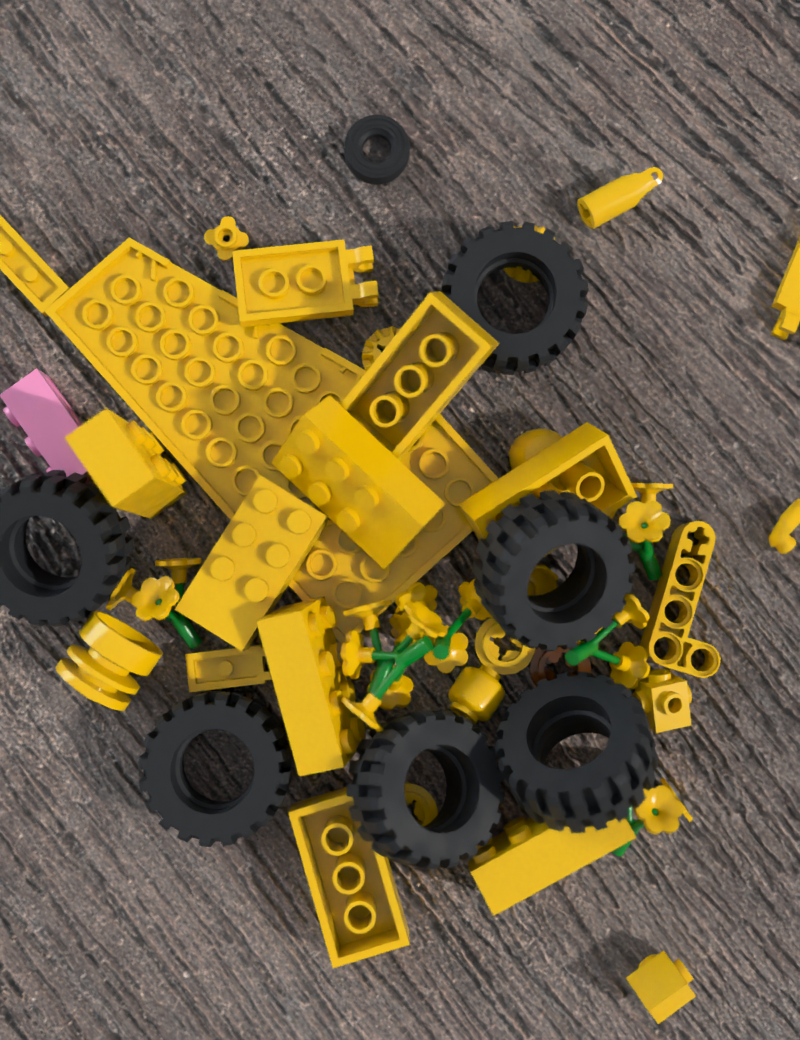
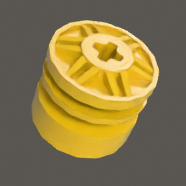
(105, 667)

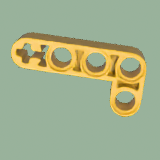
(686, 598)

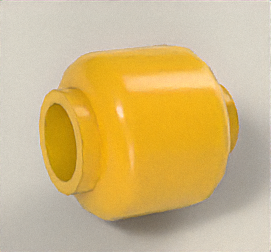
(476, 693)

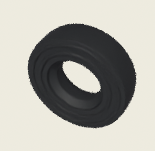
(368, 128)

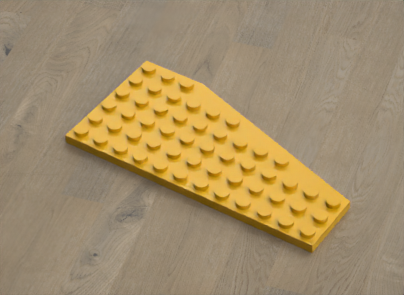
(232, 398)

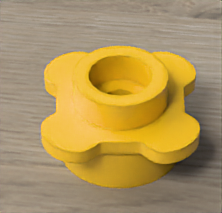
(226, 228)

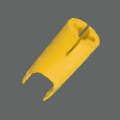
(617, 197)

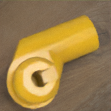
(785, 525)

